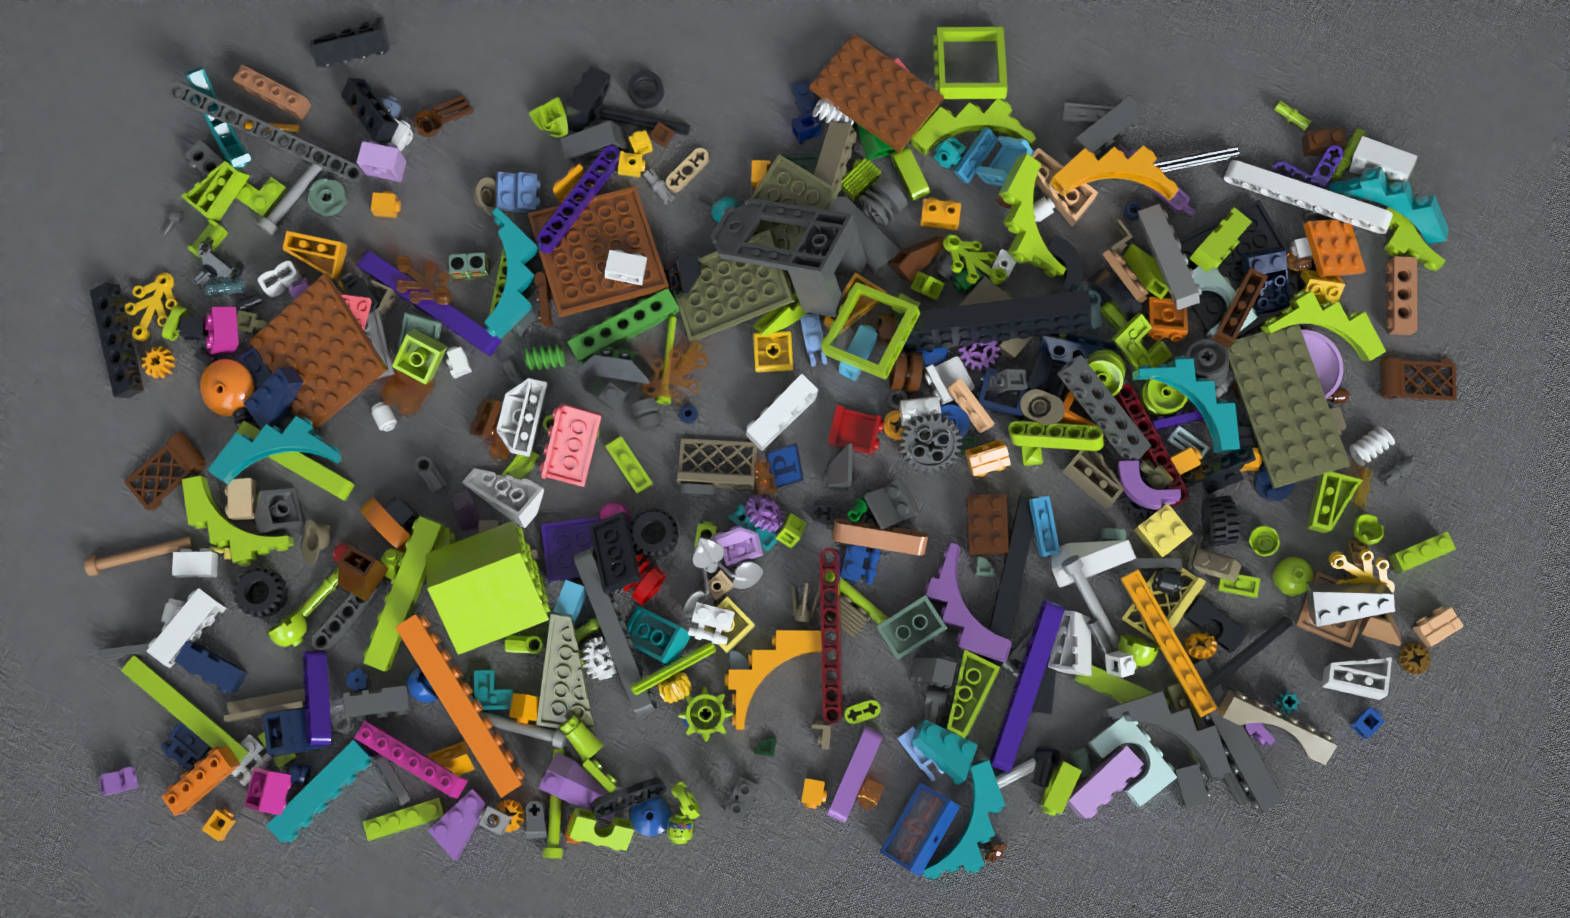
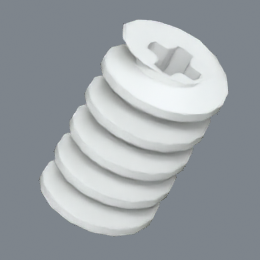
(830, 112)
(1372, 442)

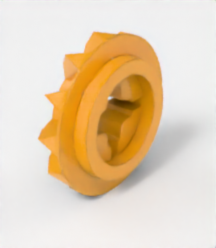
(889, 429)
(1198, 651)
(513, 807)

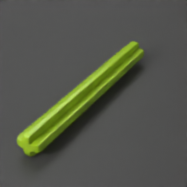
(672, 668)

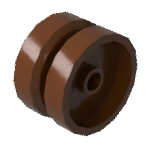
(907, 372)

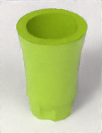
(581, 738)

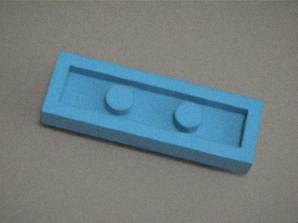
(975, 155)
(1044, 526)

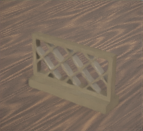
(720, 479)

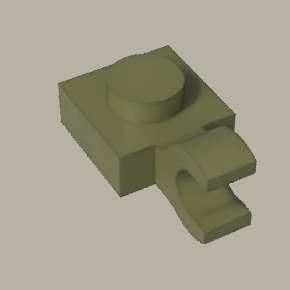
(249, 322)
(1158, 477)

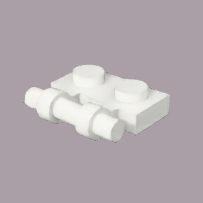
(713, 617)
(255, 749)

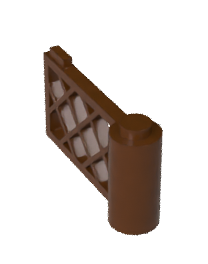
(1394, 377)
(186, 456)

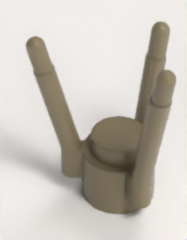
(803, 614)

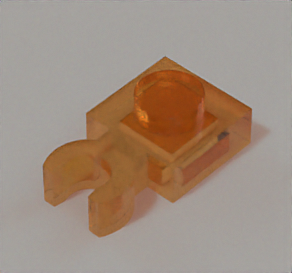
(764, 481)

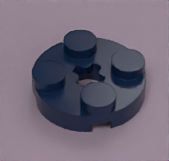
(1266, 491)

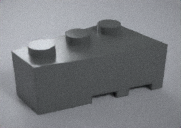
(378, 703)

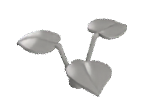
(707, 556)

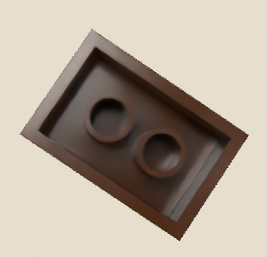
(986, 525)

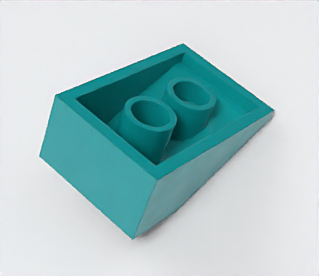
(657, 636)

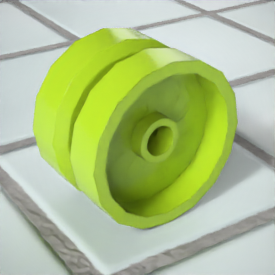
(1108, 368)
(1161, 398)

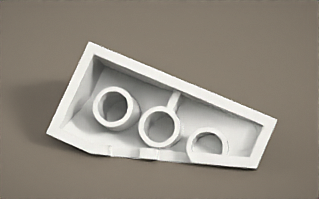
(511, 496)
(1095, 557)

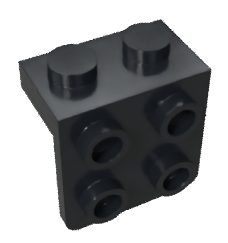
(1045, 376)

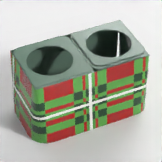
(462, 274)

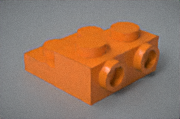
(1166, 320)

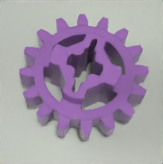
(982, 358)
(764, 513)

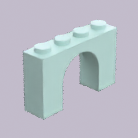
(1217, 283)
(1157, 772)

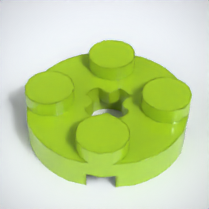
(688, 802)

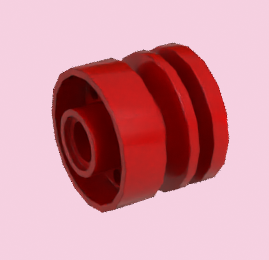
(650, 581)

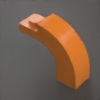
(385, 524)

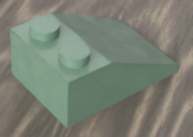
(911, 627)

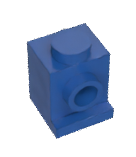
(1375, 722)

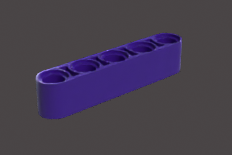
(317, 697)

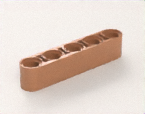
(873, 536)

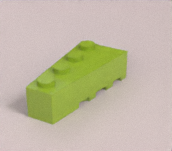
(972, 689)

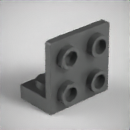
(891, 504)

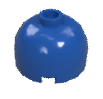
(420, 687)

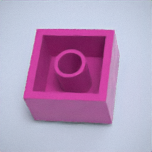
(222, 330)
(267, 790)

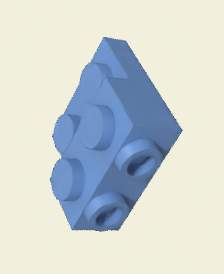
(517, 192)

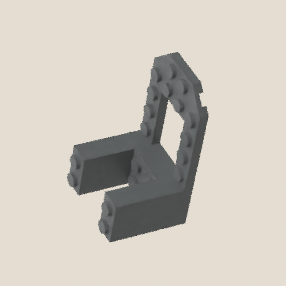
(826, 247)

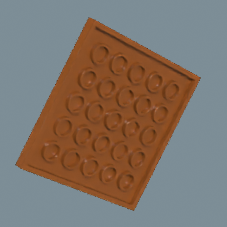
(579, 260)
(324, 347)

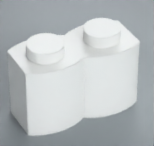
(277, 280)

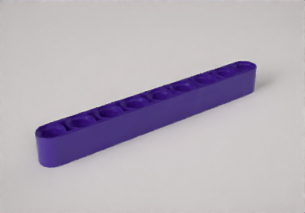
(451, 317)
(1026, 685)

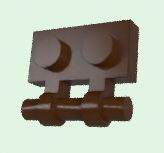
(485, 418)

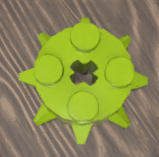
(713, 706)

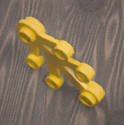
(153, 303)
(1362, 576)

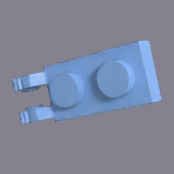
(812, 336)
(919, 758)

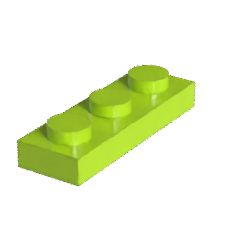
(629, 465)

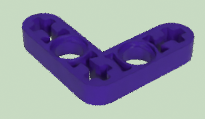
(1316, 176)

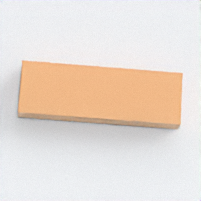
(970, 405)

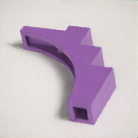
(946, 591)

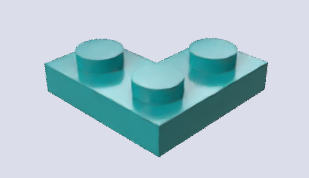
(487, 695)

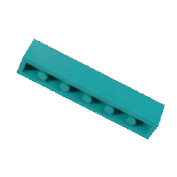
(320, 791)

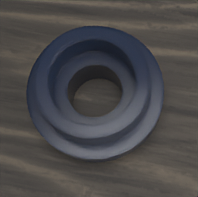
(1132, 205)
(688, 420)

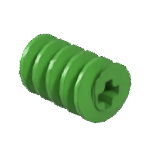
(547, 357)

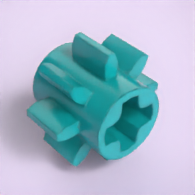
(1290, 697)

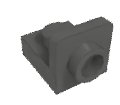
(1011, 380)

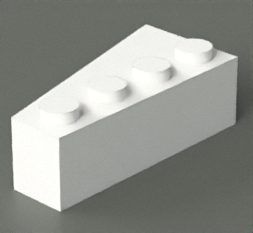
(185, 626)

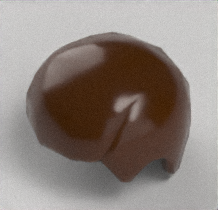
(426, 123)

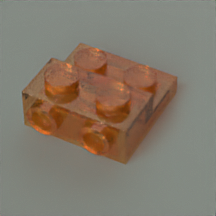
(406, 393)

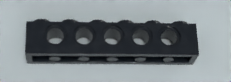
(116, 340)

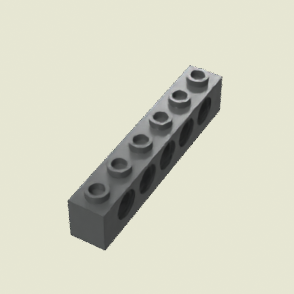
(1104, 409)

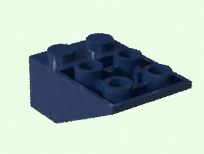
(1273, 264)
(287, 733)

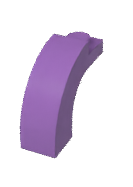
(1139, 492)

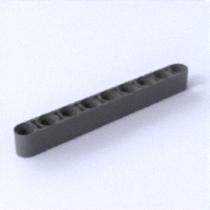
(615, 632)

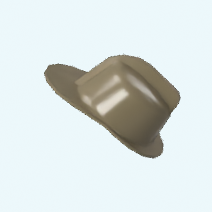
(485, 195)
(1042, 407)
(315, 539)

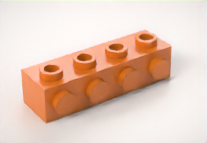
(200, 780)

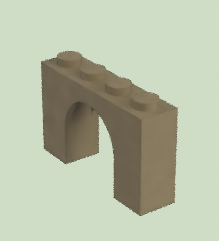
(988, 292)

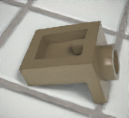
(823, 738)

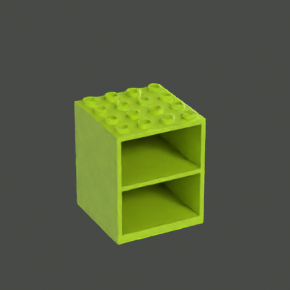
(486, 587)

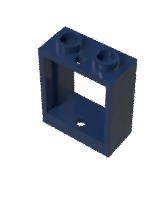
(995, 407)

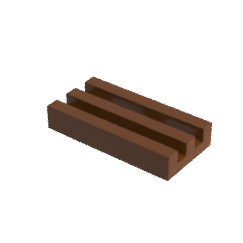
(450, 107)

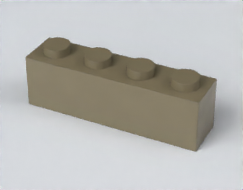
(835, 154)

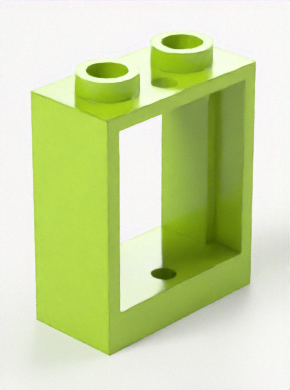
(1059, 789)

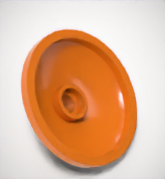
(236, 385)

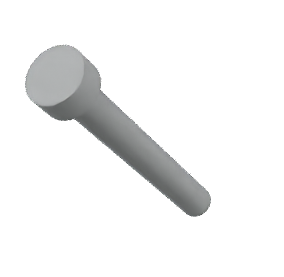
(269, 224)
(1073, 566)
(556, 737)

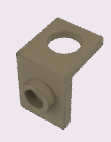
(1121, 245)
(388, 299)

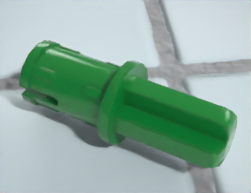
(859, 507)

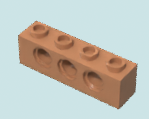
(271, 92)
(1408, 306)

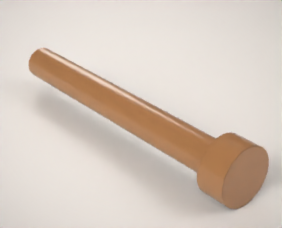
(94, 564)

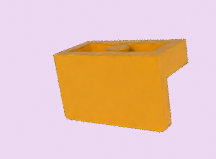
(454, 758)

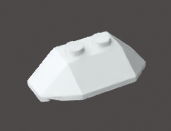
(521, 416)

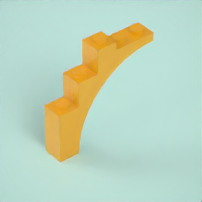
(1114, 164)
(745, 682)

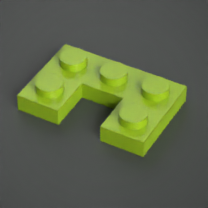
(1128, 343)

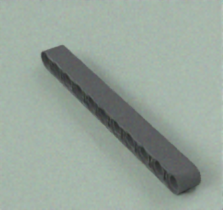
(258, 128)

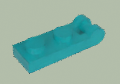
(766, 538)

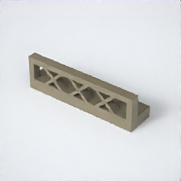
(266, 704)

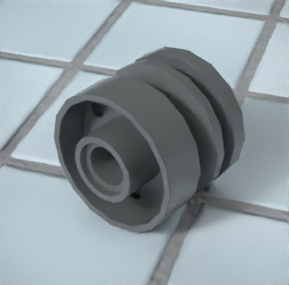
(882, 201)

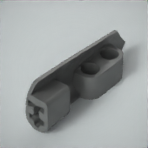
(876, 245)

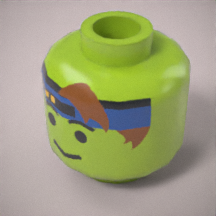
(679, 828)

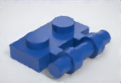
(854, 560)

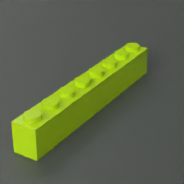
(404, 593)

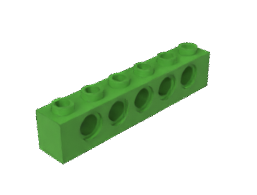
(635, 327)

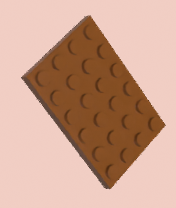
(876, 93)

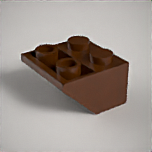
(359, 573)

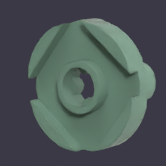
(336, 202)

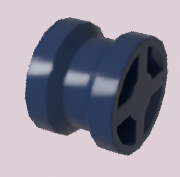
(300, 773)

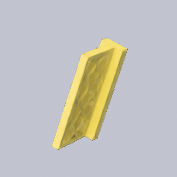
(1178, 610)

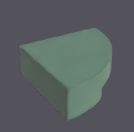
(984, 568)

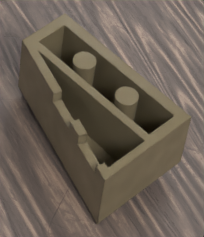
(1094, 477)

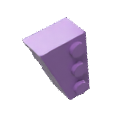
(458, 823)

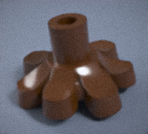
(994, 850)

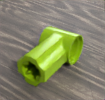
(523, 644)

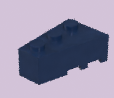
(211, 667)

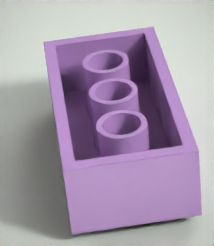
(1104, 781)

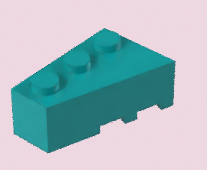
(946, 749)

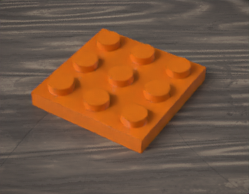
(1334, 248)

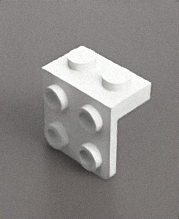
(944, 375)

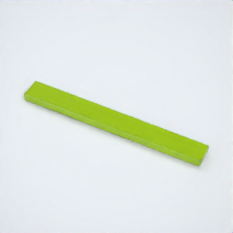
(181, 707)

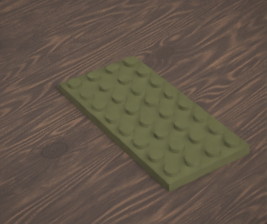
(1286, 406)

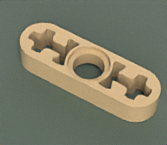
(687, 162)

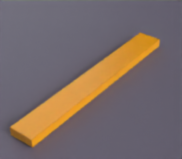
(1169, 643)

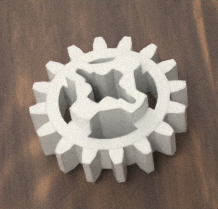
(598, 659)

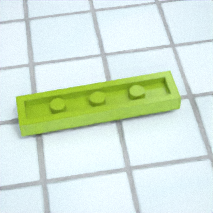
(404, 819)

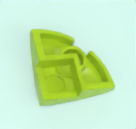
(551, 118)

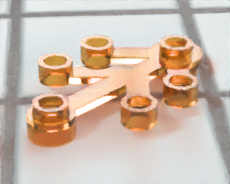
(440, 295)
(672, 377)

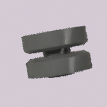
(1210, 360)

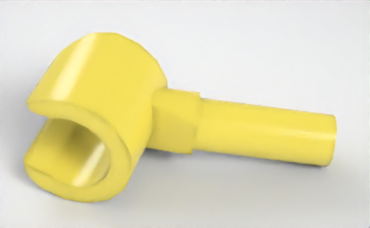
(226, 551)

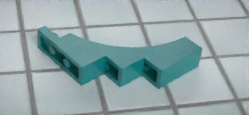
(518, 251)

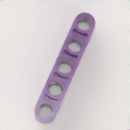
(855, 774)

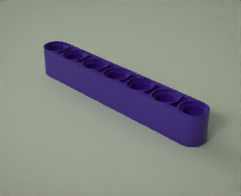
(578, 207)

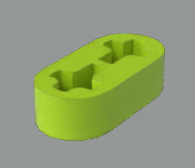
(170, 329)
(860, 707)

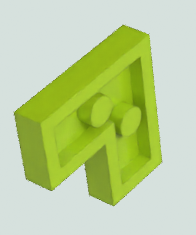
(263, 200)

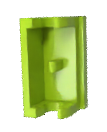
(214, 231)

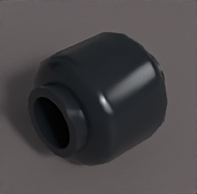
(1168, 580)

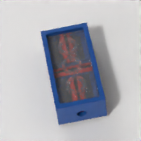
(920, 829)

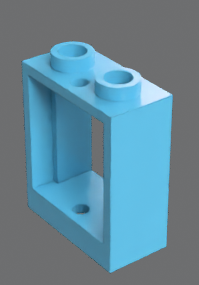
(860, 346)
(571, 600)

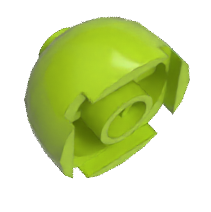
(1292, 575)
(289, 630)
(1138, 647)

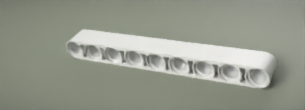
(1308, 196)

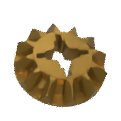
(1412, 667)

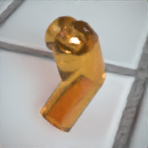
(1297, 265)

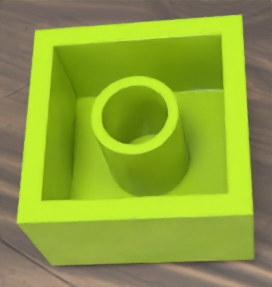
(419, 356)

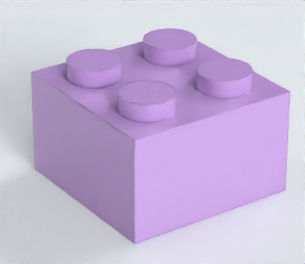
(381, 161)

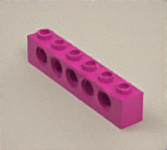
(411, 759)

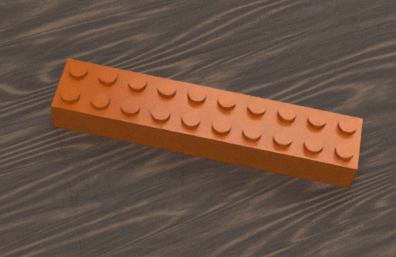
(460, 704)

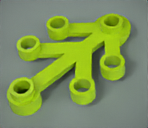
(956, 246)

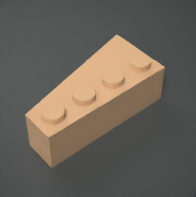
(1072, 204)

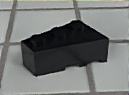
(586, 98)

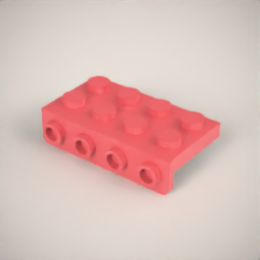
(570, 444)

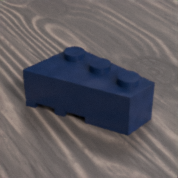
(273, 397)

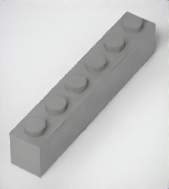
(1169, 257)

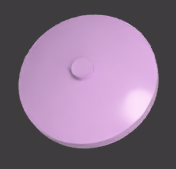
(1326, 360)

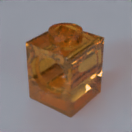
(870, 794)

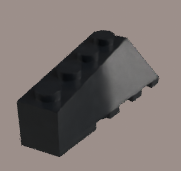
(350, 44)

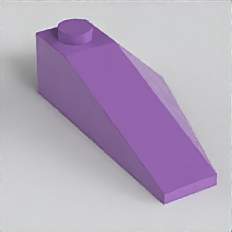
(572, 783)

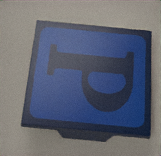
(785, 465)

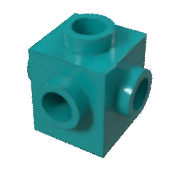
(949, 152)

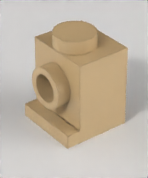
(726, 585)

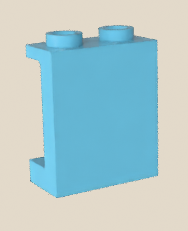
(1004, 160)

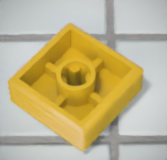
(780, 361)

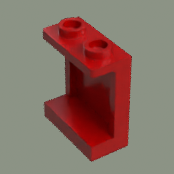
(855, 429)

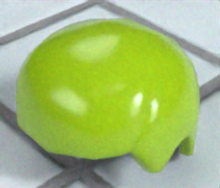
(1368, 529)
(1264, 541)

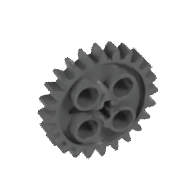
(930, 442)

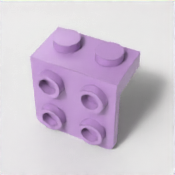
(738, 545)

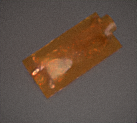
(498, 448)

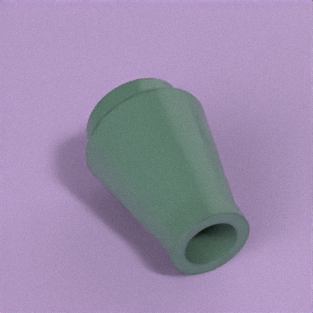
(1080, 759)

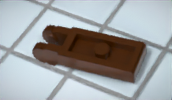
(544, 299)

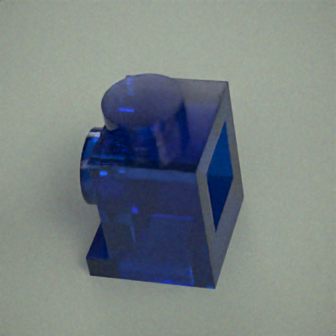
(805, 127)

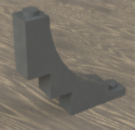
(1203, 742)

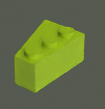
(217, 191)
(1220, 240)
(1329, 500)

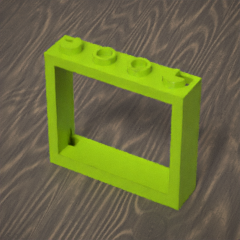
(970, 90)
(894, 347)

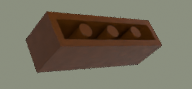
(1239, 307)

